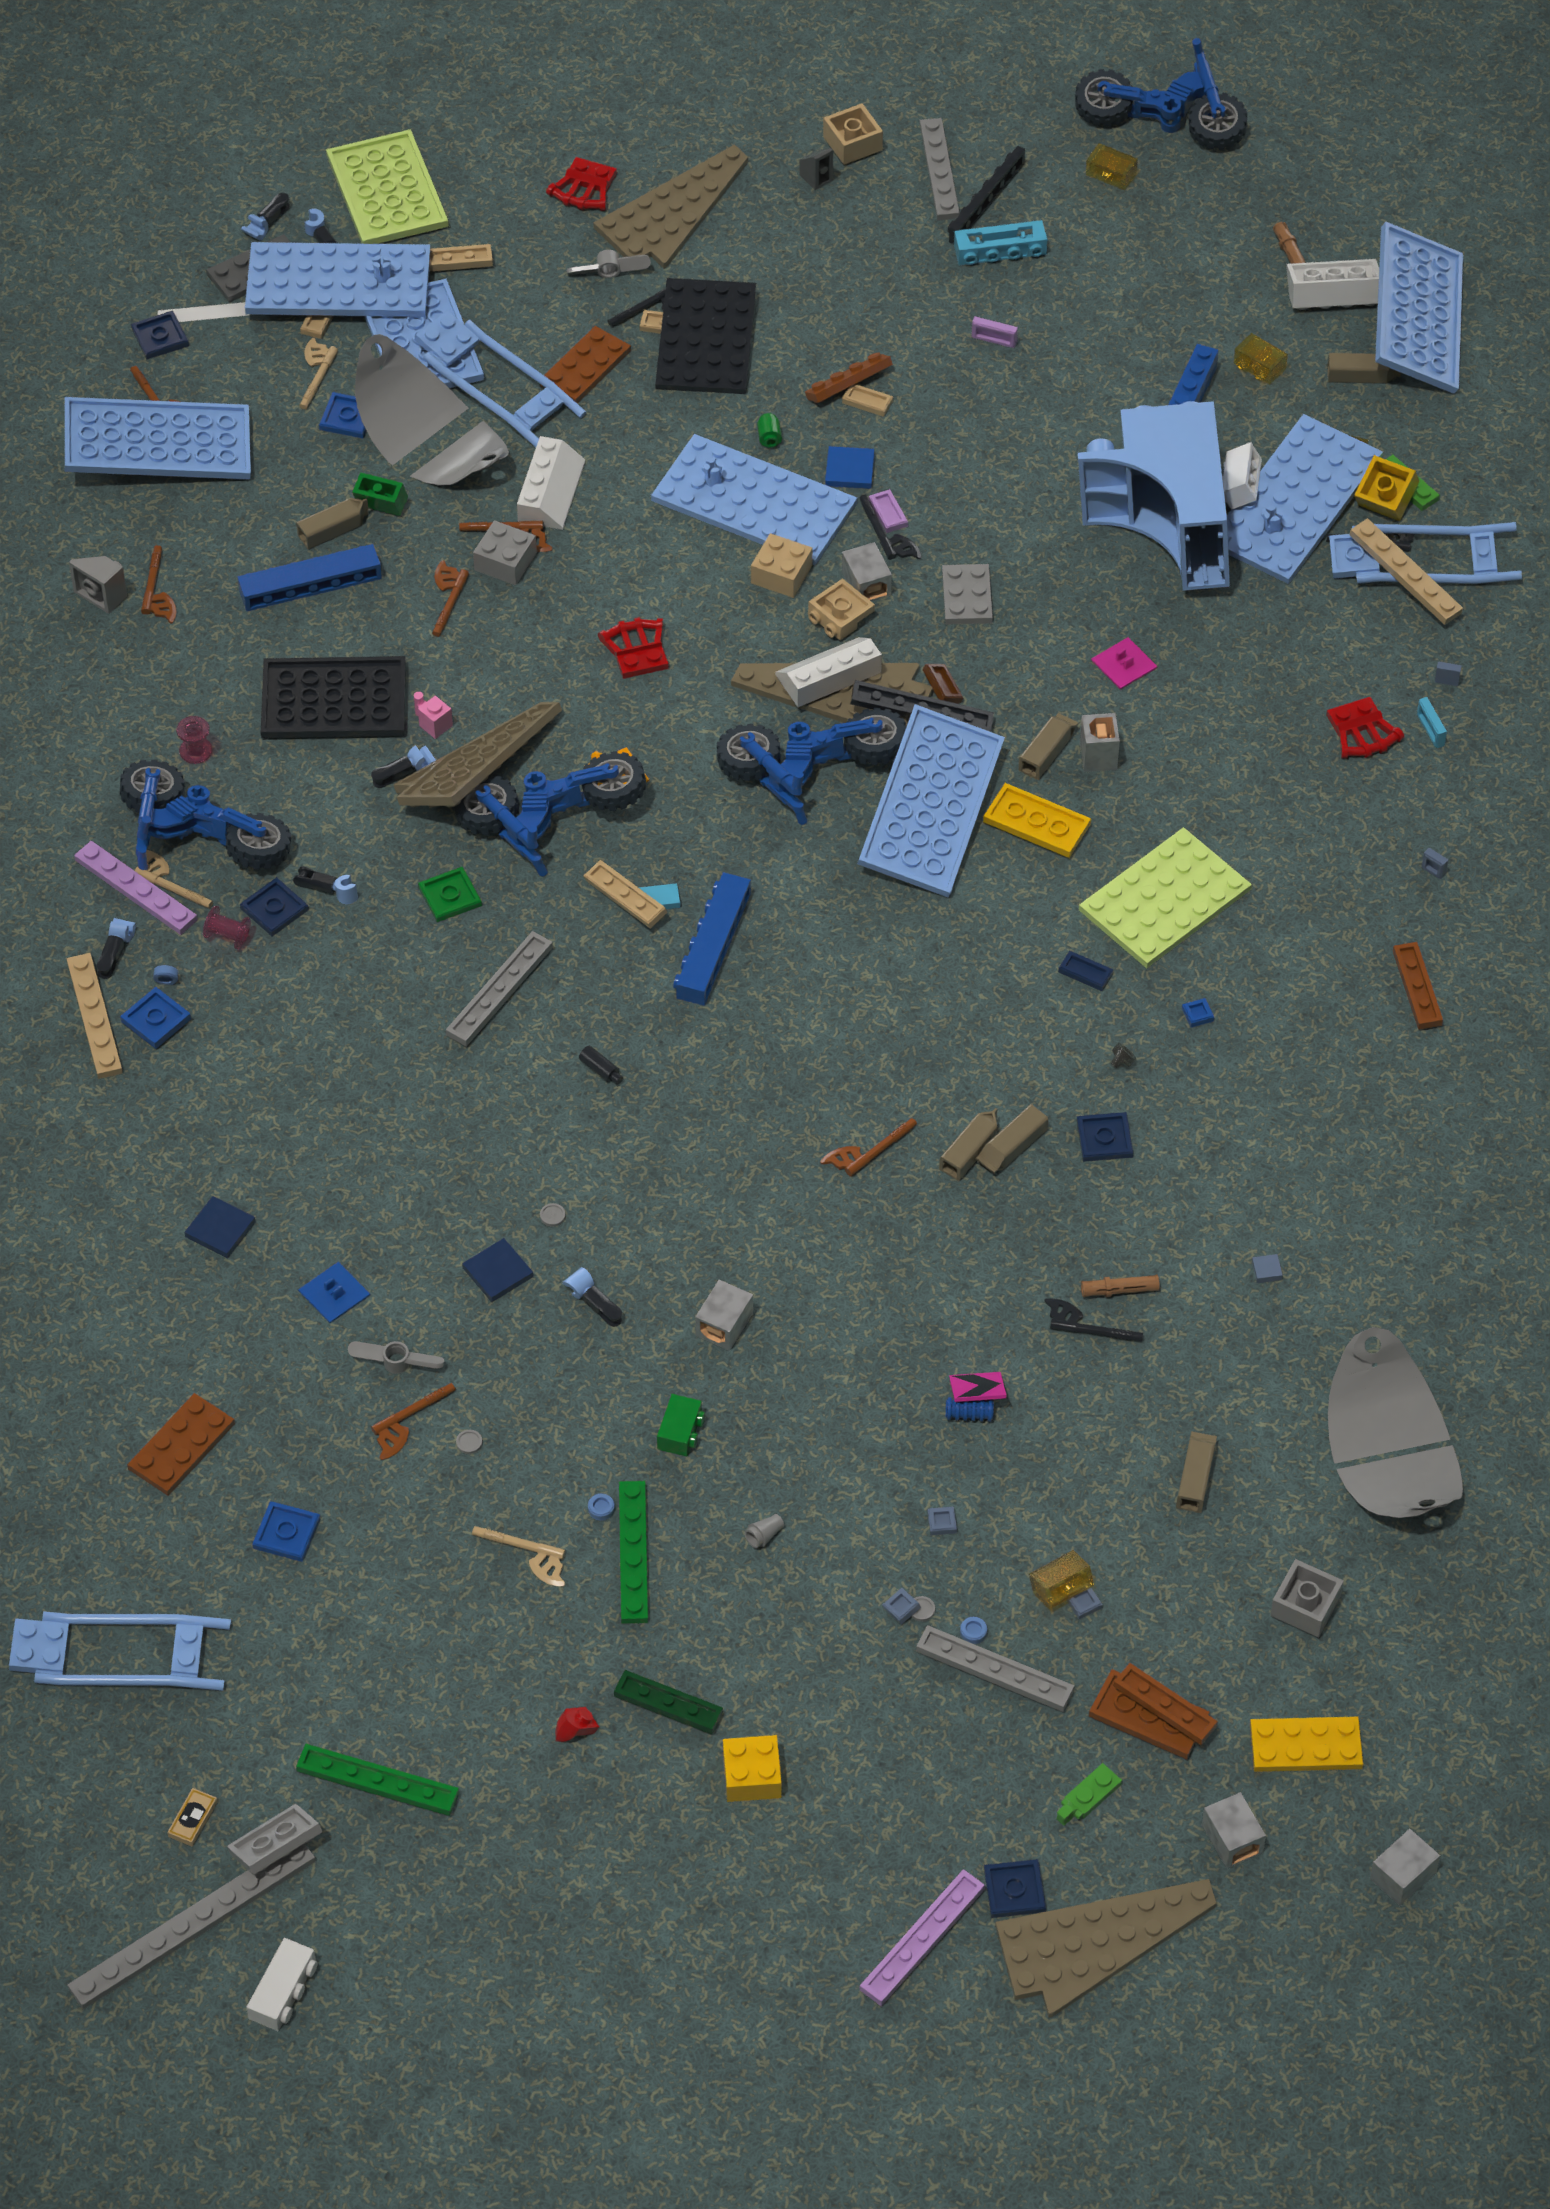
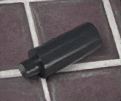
(600, 1065)

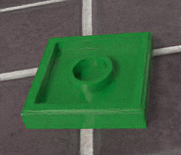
(449, 894)

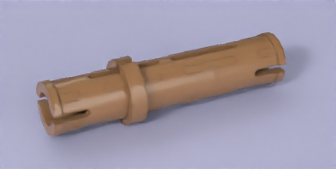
(1288, 243)
(1120, 1285)

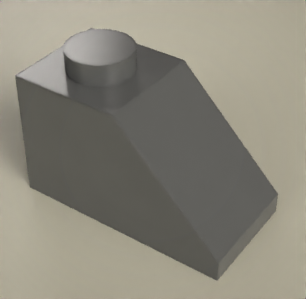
(817, 168)

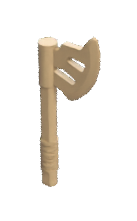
(325, 361)
(155, 878)
(543, 1551)

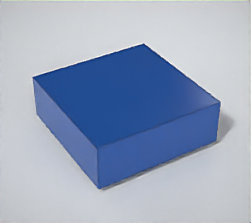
(1197, 1012)

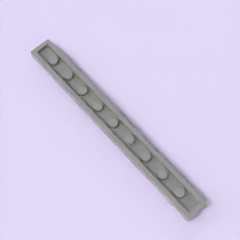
(185, 1927)

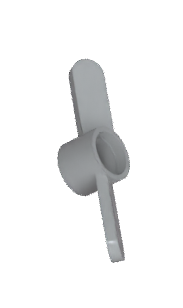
(610, 264)
(382, 1353)

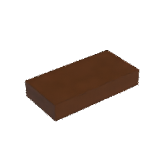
(942, 683)

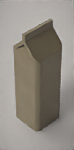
(1358, 369)
(332, 522)
(1047, 745)
(1013, 1139)
(969, 1144)
(1196, 1472)

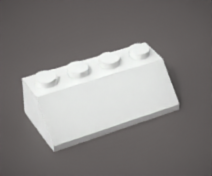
(1333, 283)
(550, 483)
(831, 670)

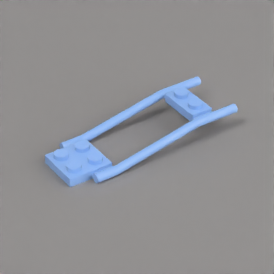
(449, 340)
(1352, 560)
(41, 1649)

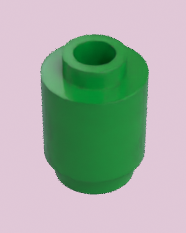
(769, 430)

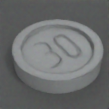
(552, 1214)
(469, 1441)
(926, 1611)

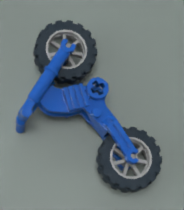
(1166, 104)
(761, 752)
(547, 798)
(170, 815)

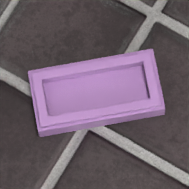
(994, 332)
(888, 511)

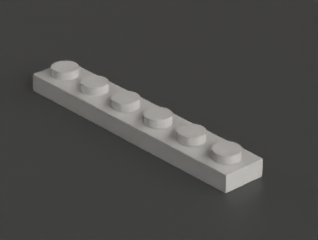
(939, 169)
(499, 988)
(995, 1668)

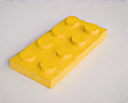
(1037, 820)
(1306, 1744)

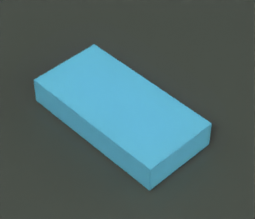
(1431, 722)
(664, 894)

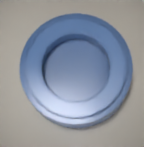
(165, 975)
(601, 1507)
(973, 1630)

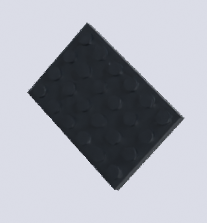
(706, 336)
(333, 697)

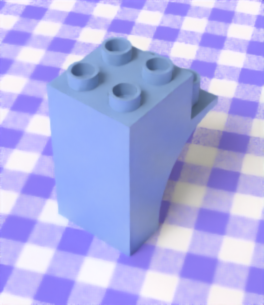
(1164, 487)

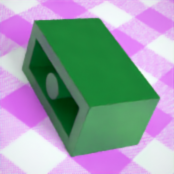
(381, 493)
(680, 1424)

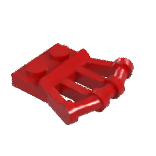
(588, 175)
(637, 659)
(1358, 717)

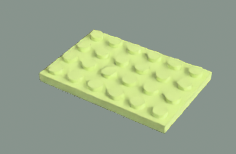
(387, 188)
(1165, 897)

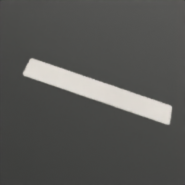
(208, 312)

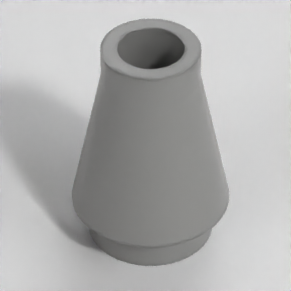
(761, 1532)

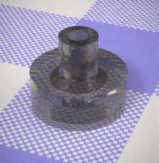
(1122, 1055)

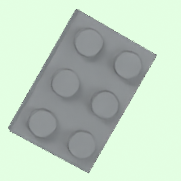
(967, 594)
(274, 1839)

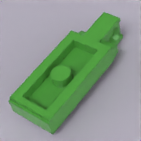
(1088, 1794)

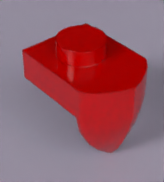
(575, 1723)

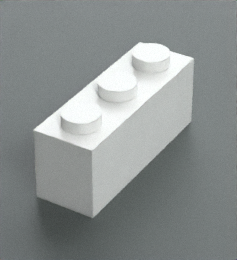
(1241, 475)
(282, 1984)

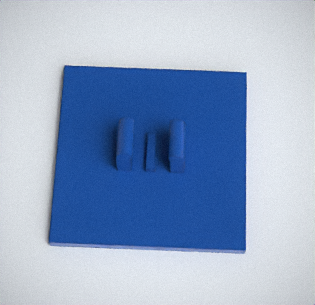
(334, 1292)

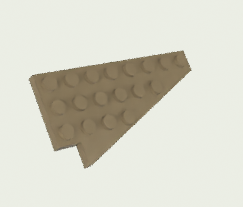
(669, 214)
(761, 680)
(461, 770)
(1084, 1945)

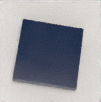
(159, 335)
(274, 907)
(1104, 1136)
(220, 1227)
(497, 1270)
(1014, 1888)

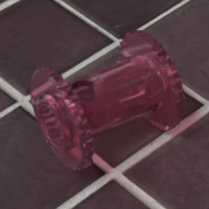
(193, 733)
(226, 927)

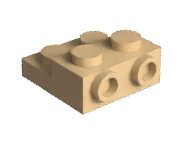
(839, 609)

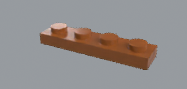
(843, 380)
(1417, 985)
(1165, 1703)

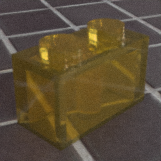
(1111, 166)
(1260, 358)
(1061, 1579)

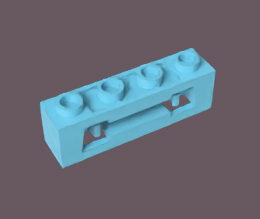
(1000, 243)

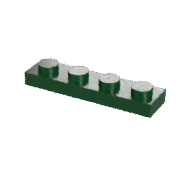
(668, 1702)

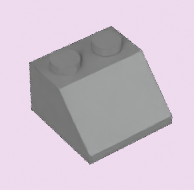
(99, 581)

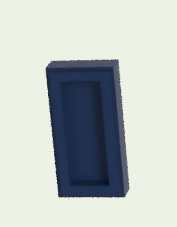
(1085, 970)

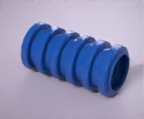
(969, 1409)

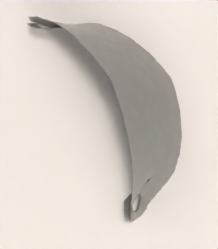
(410, 404)
(1383, 1413)

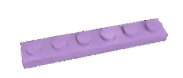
(136, 887)
(922, 1937)

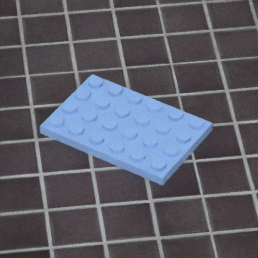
(403, 331)

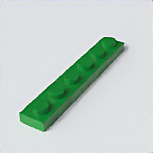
(633, 1552)
(377, 1779)

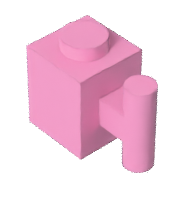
(433, 715)

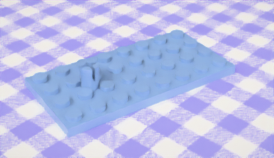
(338, 279)
(1419, 307)
(157, 438)
(752, 496)
(1298, 498)
(931, 800)

